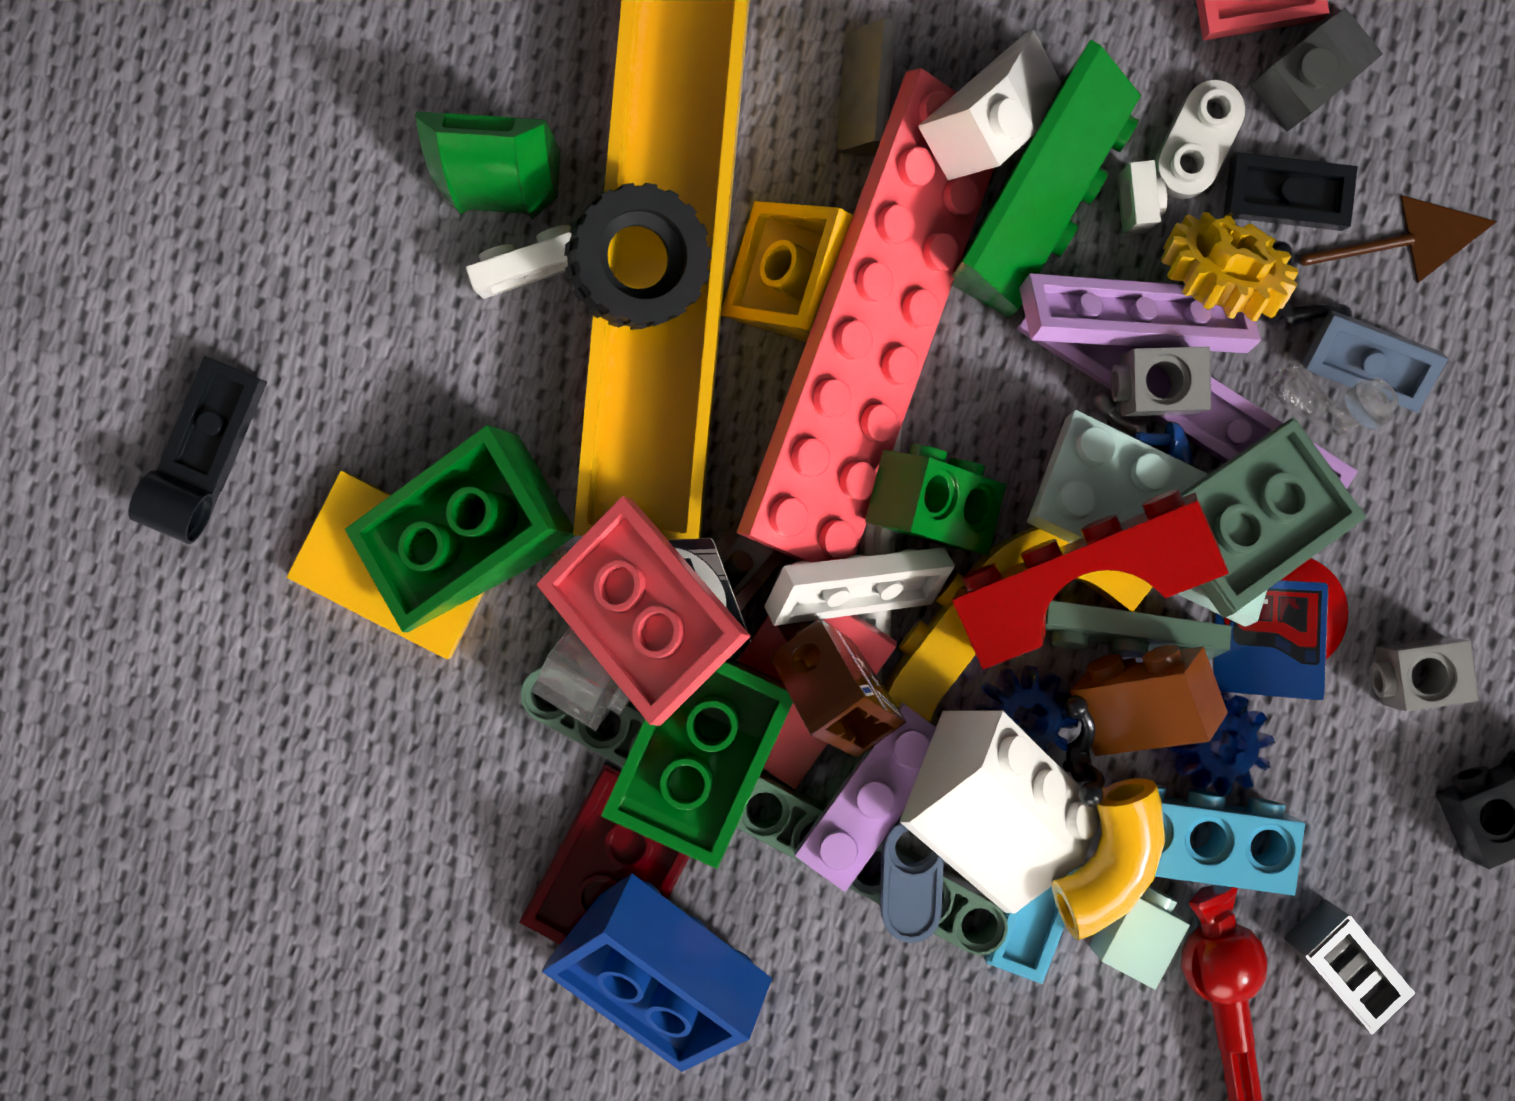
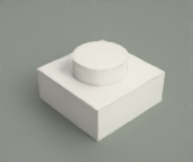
(1141, 197)

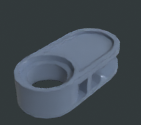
(909, 891)

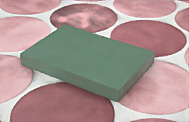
(1271, 513)

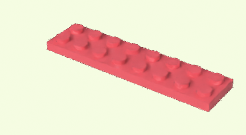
(866, 340)

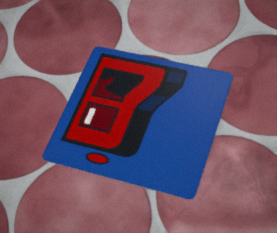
(1283, 649)

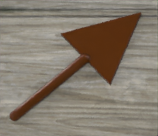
(1432, 233)

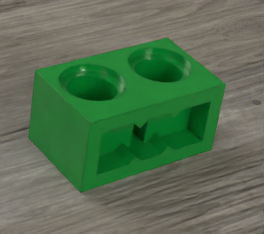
(936, 499)

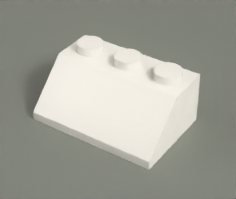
(998, 808)

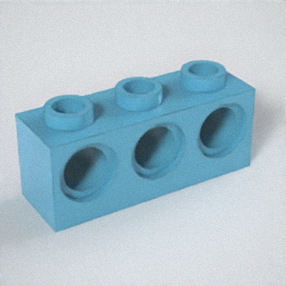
(1227, 855)

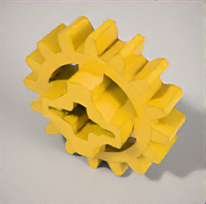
(1229, 266)

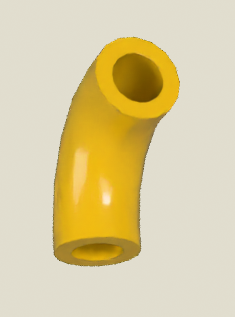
(1122, 863)

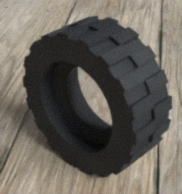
(675, 226)

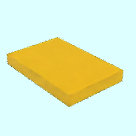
(335, 570)

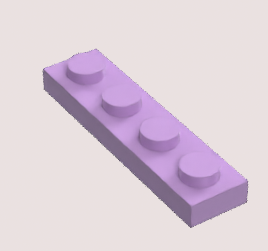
(1129, 315)

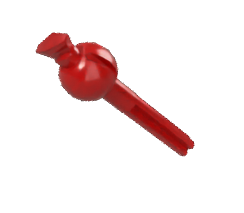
(1227, 968)

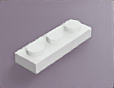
(858, 585)

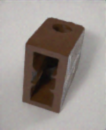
(834, 687)

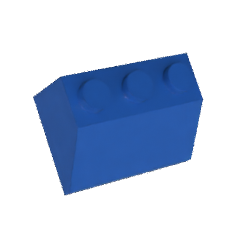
(660, 975)

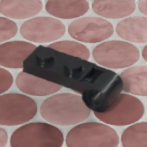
(199, 453)

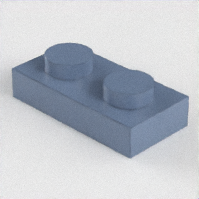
(1357, 351)

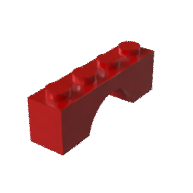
(1164, 546)

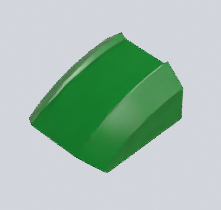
(491, 161)

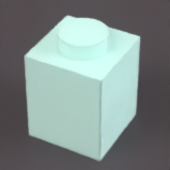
(1143, 939)

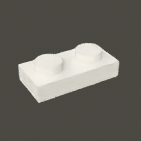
(506, 268)

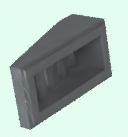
(1324, 937)

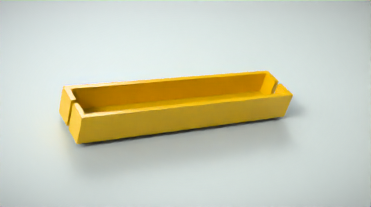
(656, 384)

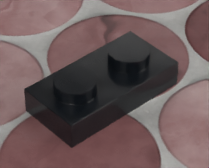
(1290, 191)

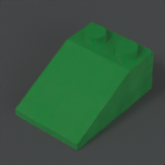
(460, 528)
(699, 767)

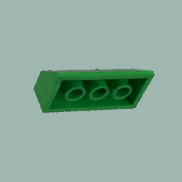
(1049, 181)

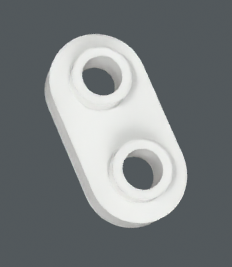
(1200, 137)

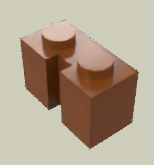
(1152, 702)

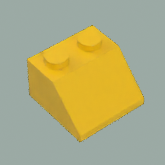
(785, 266)

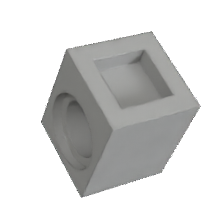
(1188, 377)
(1448, 679)

